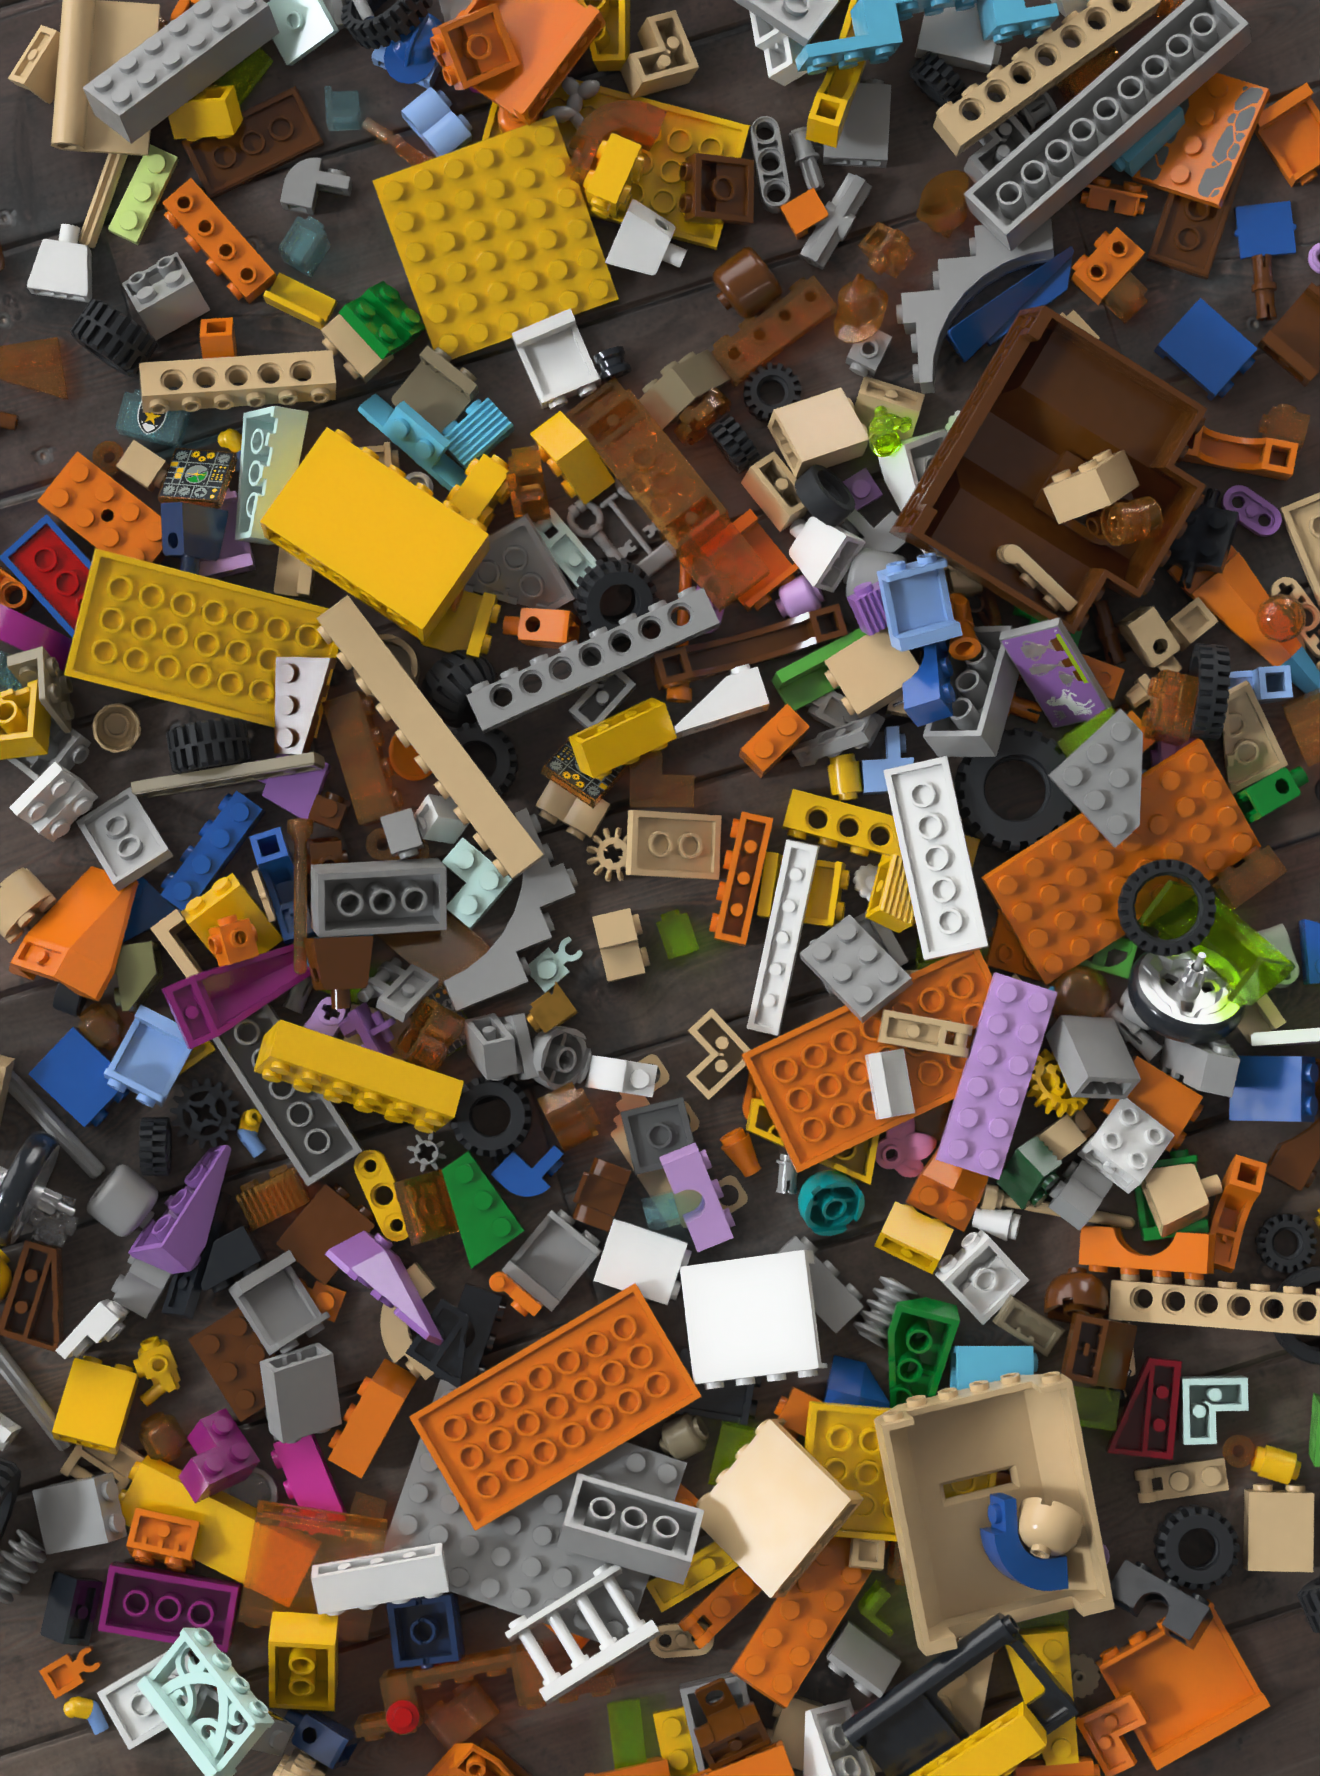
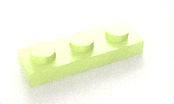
(143, 194)

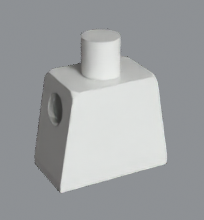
(644, 241)
(63, 267)
(823, 552)

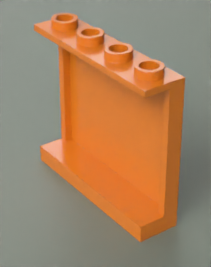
(1183, 1690)

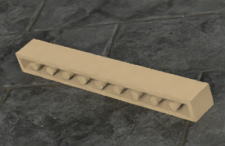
(430, 737)

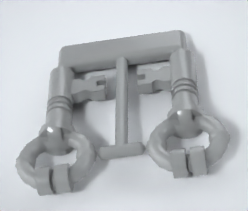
(650, 564)

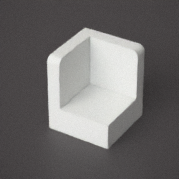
(438, 821)

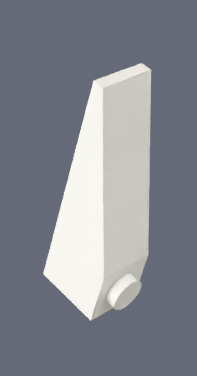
(907, 465)

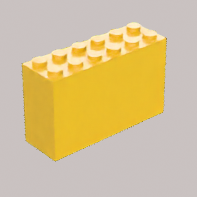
(376, 533)

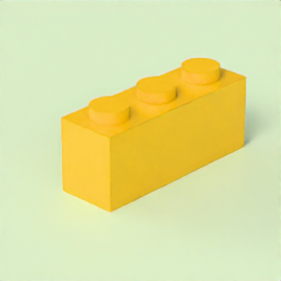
(623, 738)

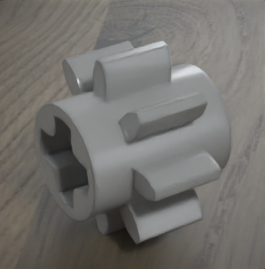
(424, 1161)

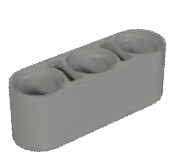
(773, 150)

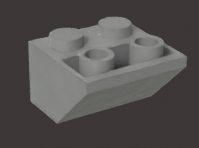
(165, 296)
(862, 1658)

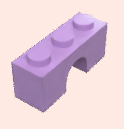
(688, 1170)

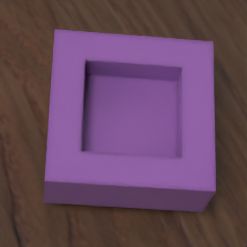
(863, 489)

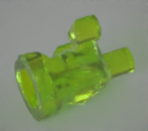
(883, 432)

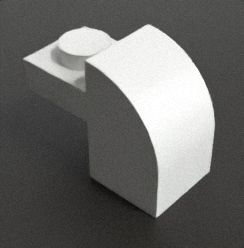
(621, 1076)

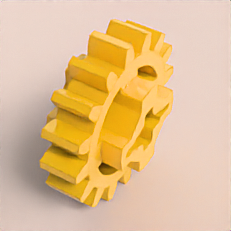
(1051, 1088)

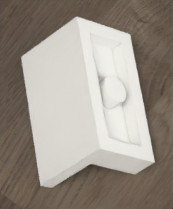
(889, 1083)

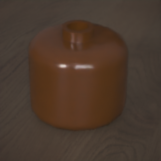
(746, 283)

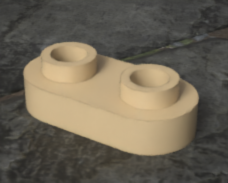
(681, 1642)

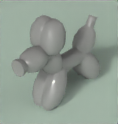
(575, 101)

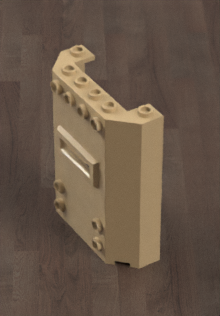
(969, 1433)

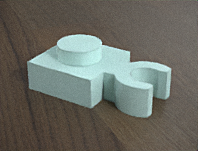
(550, 966)

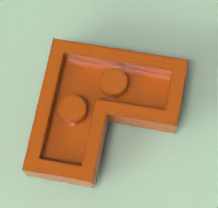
(1105, 1728)

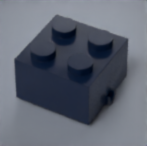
(426, 1631)

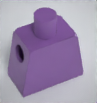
(296, 791)

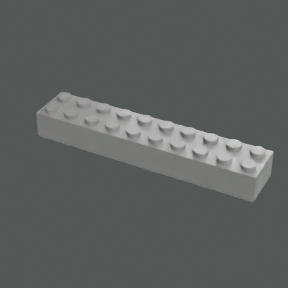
(1107, 118)

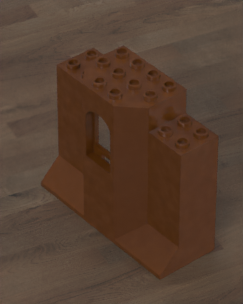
(1043, 409)

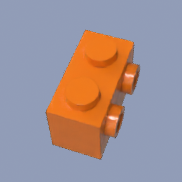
(1106, 265)

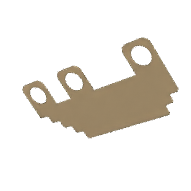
(656, 1180)

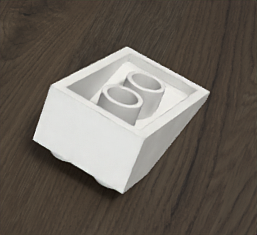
(732, 699)
(826, 1746)

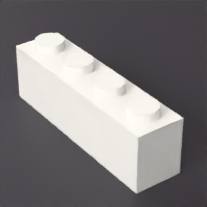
(380, 1579)

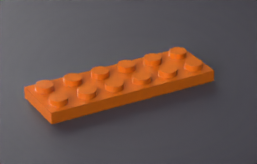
(801, 1624)

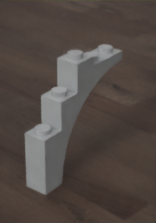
(957, 281)
(500, 967)

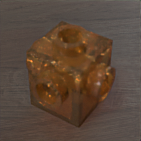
(886, 250)

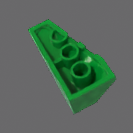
(919, 1347)

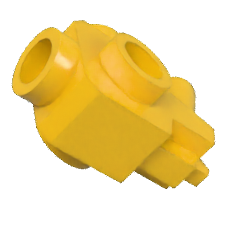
(158, 1364)

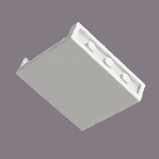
(751, 1319)

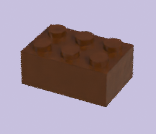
(233, 1360)

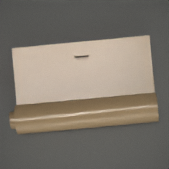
(90, 42)

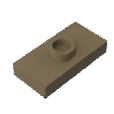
(1028, 1325)

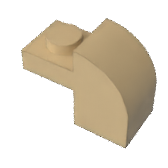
(1067, 1133)

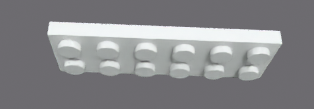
(936, 858)

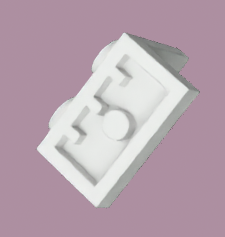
(1126, 1145)

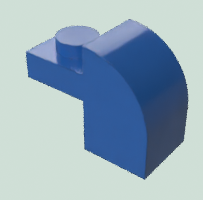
(524, 1180)

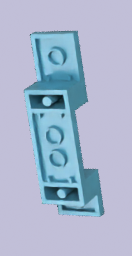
(880, 35)

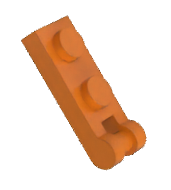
(720, 1606)

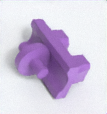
(370, 1027)

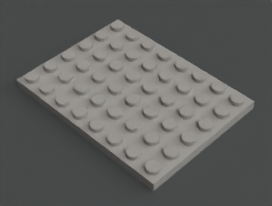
(515, 1556)

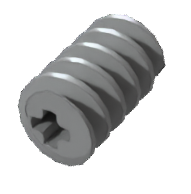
(882, 1310)
(18, 1563)

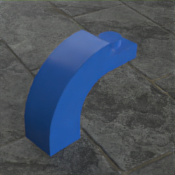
(277, 868)
(1009, 1556)

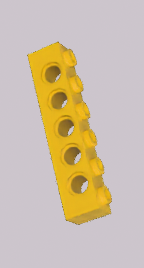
(803, 804)

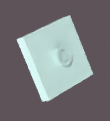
(301, 27)

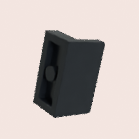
(71, 1609)

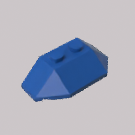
(853, 1384)

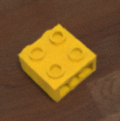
(610, 184)
(482, 489)

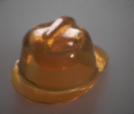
(944, 202)
(859, 310)

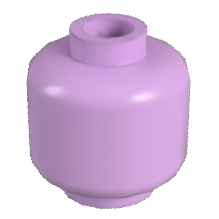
(798, 597)

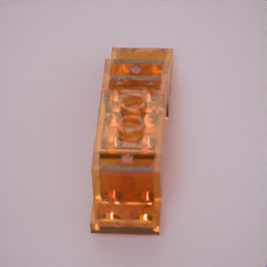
(669, 493)
(406, 1682)

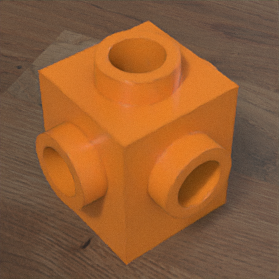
(233, 940)

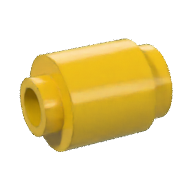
(845, 777)
(1276, 1464)

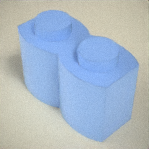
(436, 123)

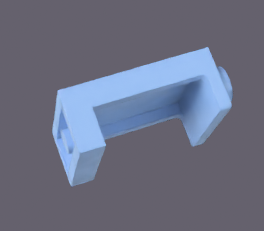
(917, 602)
(148, 1058)

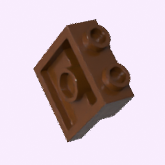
(717, 189)

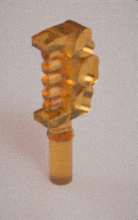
(402, 148)

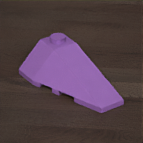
(183, 1229)
(377, 1266)

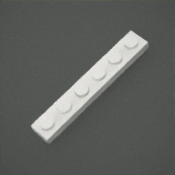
(783, 937)

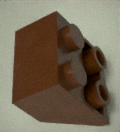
(1098, 1351)

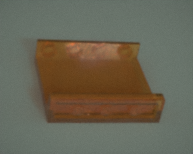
(282, 1555)

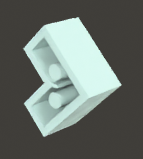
(482, 880)
(1201, 1399)

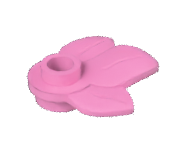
(909, 1148)

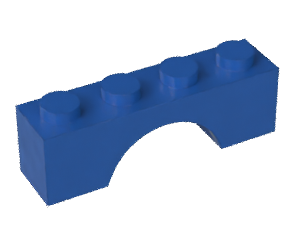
(929, 692)

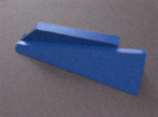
(996, 317)

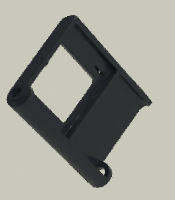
(913, 1723)

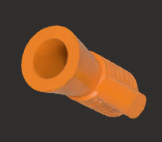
(967, 645)

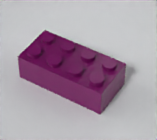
(163, 1602)

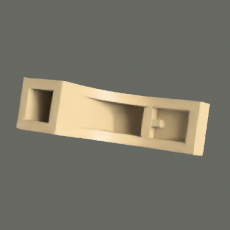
(397, 1333)

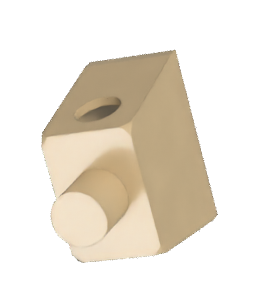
(1142, 630)
(1178, 1196)

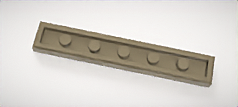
(228, 775)

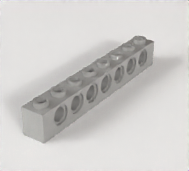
(612, 662)

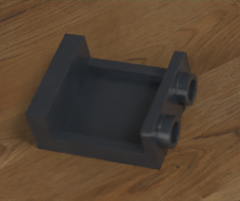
(727, 1403)

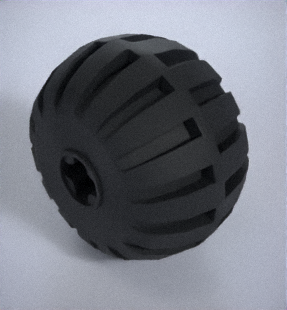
(450, 682)

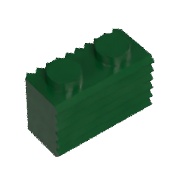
(1030, 1173)

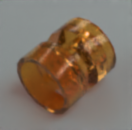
(1131, 521)

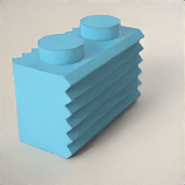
(477, 432)

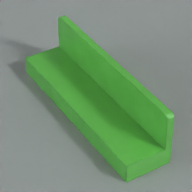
(805, 679)

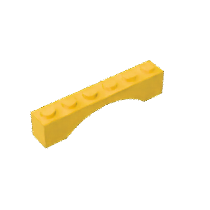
(834, 96)

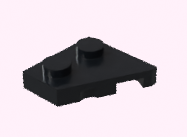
(448, 1357)

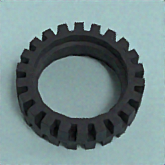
(385, 26)
(1212, 668)
(1201, 888)

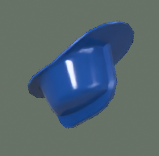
(412, 56)

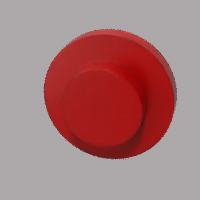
(402, 1716)

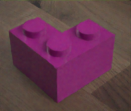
(221, 1458)

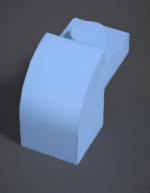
(1268, 683)
(872, 770)

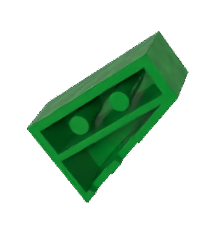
(479, 1208)

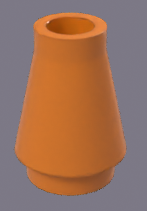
(740, 1150)

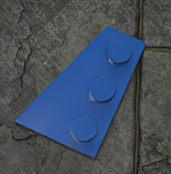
(146, 910)

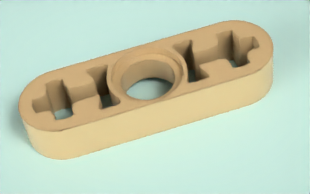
(1307, 604)

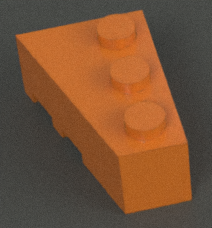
(371, 1417)

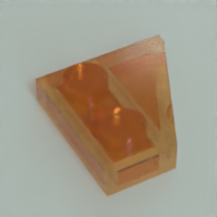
(34, 366)

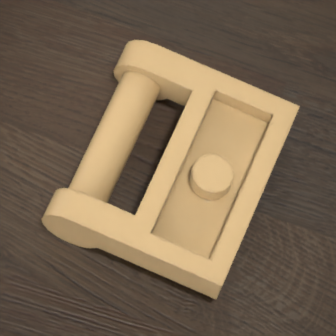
(118, 1464)

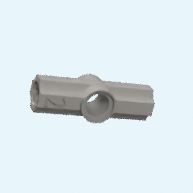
(838, 223)

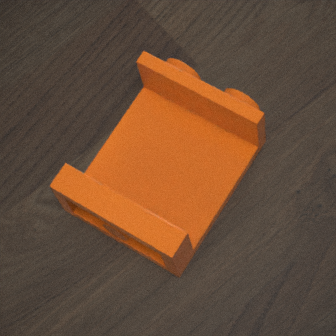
(780, 567)

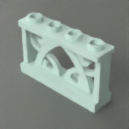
(233, 1698)

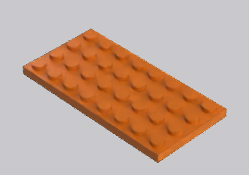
(1068, 884)
(818, 1073)
(555, 1406)

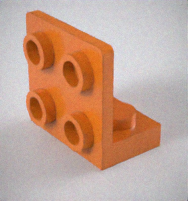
(163, 1540)

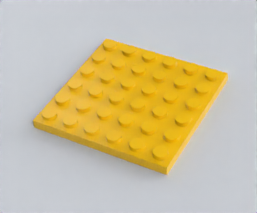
(495, 238)

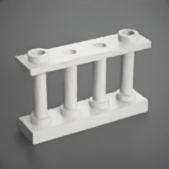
(611, 1648)

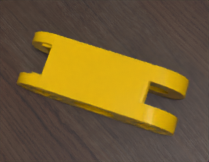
(370, 1183)

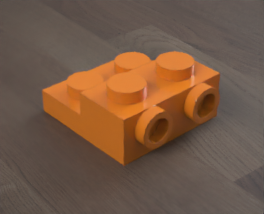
(474, 47)

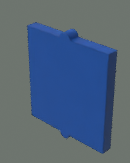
(1265, 229)

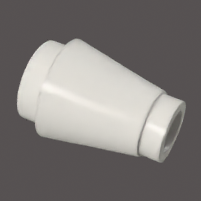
(997, 1222)

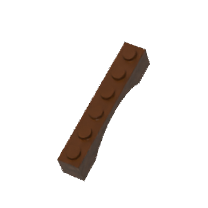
(752, 647)
(1296, 1158)

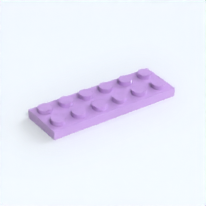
(996, 1075)

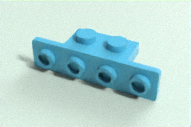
(415, 438)

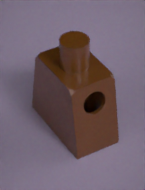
(339, 965)

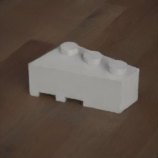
(1204, 1066)

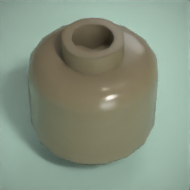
(684, 1436)

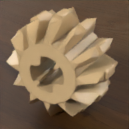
(607, 864)

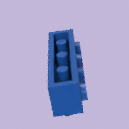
(214, 851)

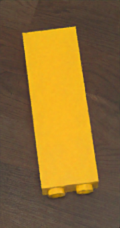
(224, 1520)

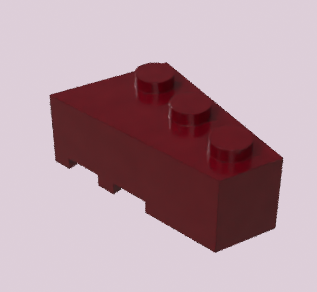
(1150, 1412)

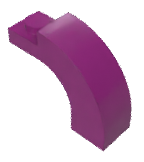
(29, 634)

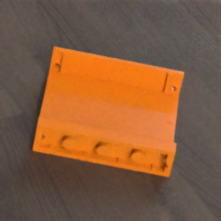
(548, 44)

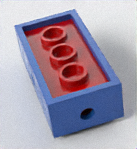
(51, 570)

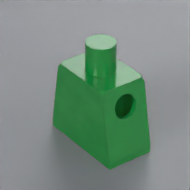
(1271, 792)

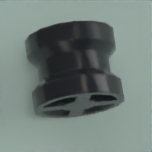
(612, 363)

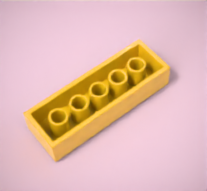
(358, 1077)

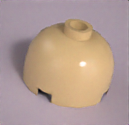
(1048, 1528)

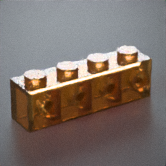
(774, 330)
(362, 757)

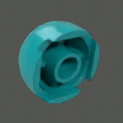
(830, 1202)

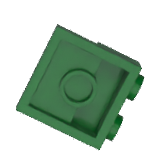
(383, 320)

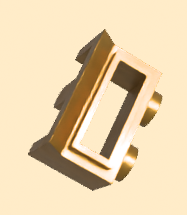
(550, 1010)

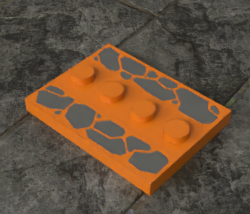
(1211, 143)

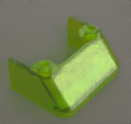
(1231, 948)

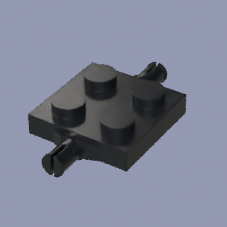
(1205, 540)

